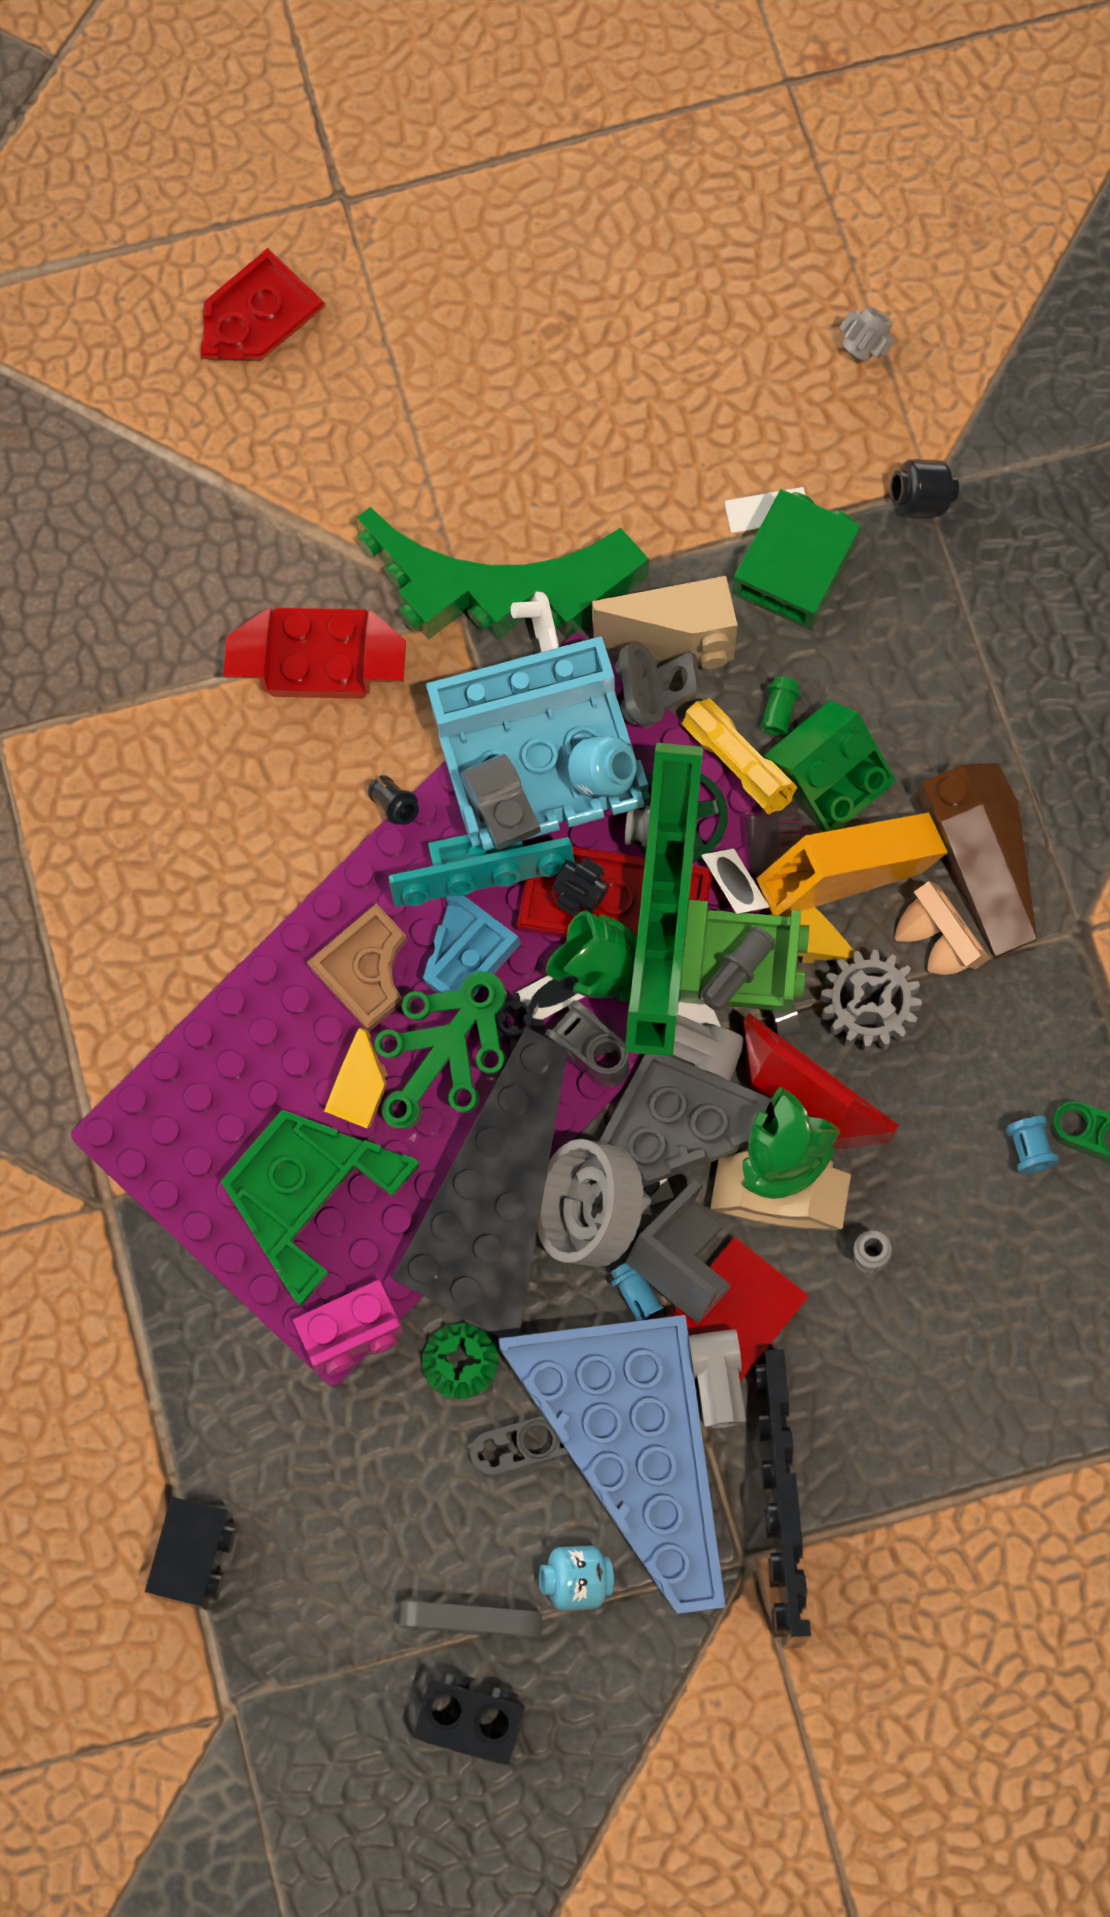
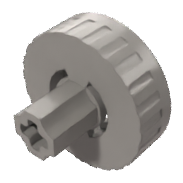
(611, 1207)

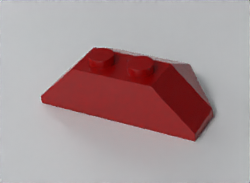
(777, 1064)

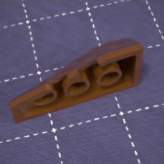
(984, 849)

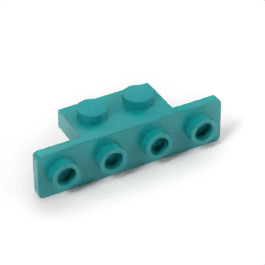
(465, 868)

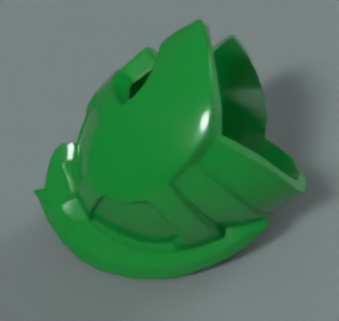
(598, 955)
(788, 1150)

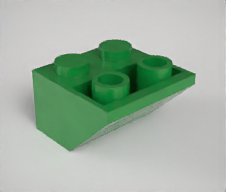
(833, 766)

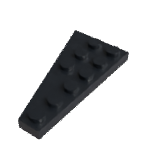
(485, 1219)
(782, 1515)

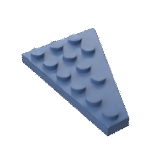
(633, 1428)

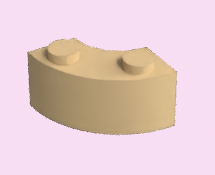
(816, 1207)

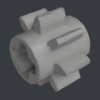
(867, 333)

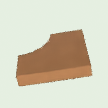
(360, 967)

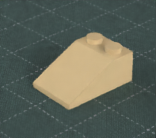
(672, 621)

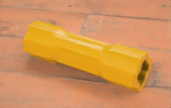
(758, 775)

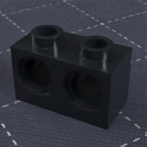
(466, 1733)

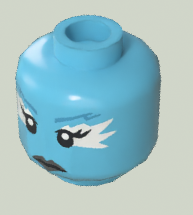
(602, 766)
(577, 1578)

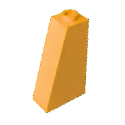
(850, 862)

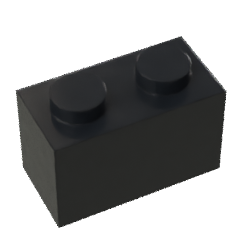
(191, 1554)

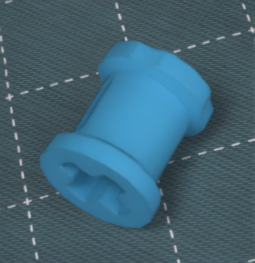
(1032, 1145)

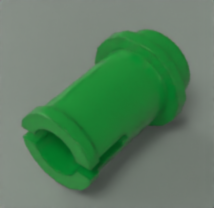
(780, 706)

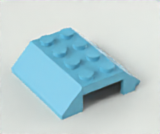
(536, 716)

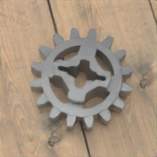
(858, 985)

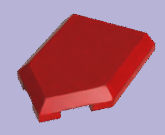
(256, 310)

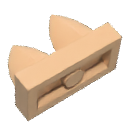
(936, 913)

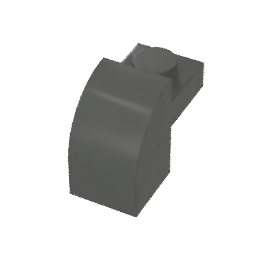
(500, 801)

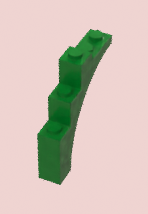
(442, 588)
(664, 900)

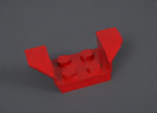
(315, 652)

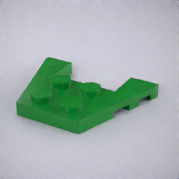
(291, 1177)

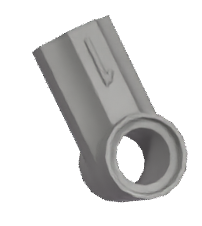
(707, 1047)
(717, 1369)

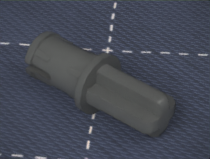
(737, 968)

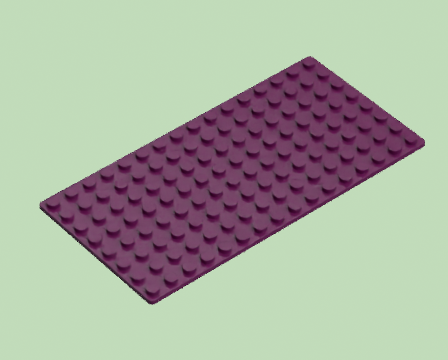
(280, 1037)

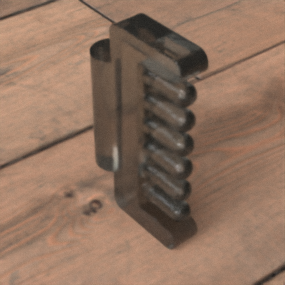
(765, 836)

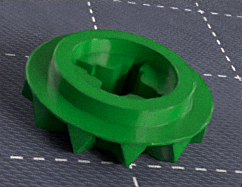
(475, 1377)

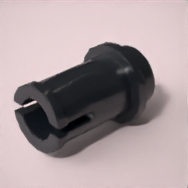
(399, 805)

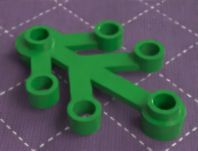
(448, 1044)

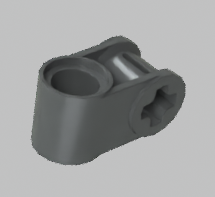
(586, 1041)

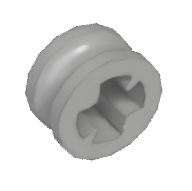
(637, 826)

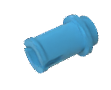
(636, 1292)

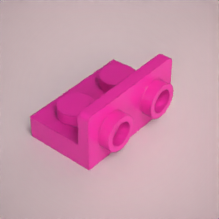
(349, 1328)

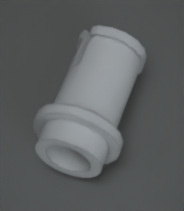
(873, 1241)

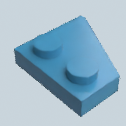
(466, 945)

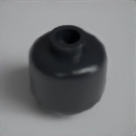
(923, 488)

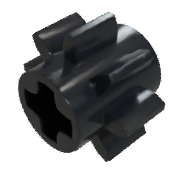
(580, 887)
(517, 1010)

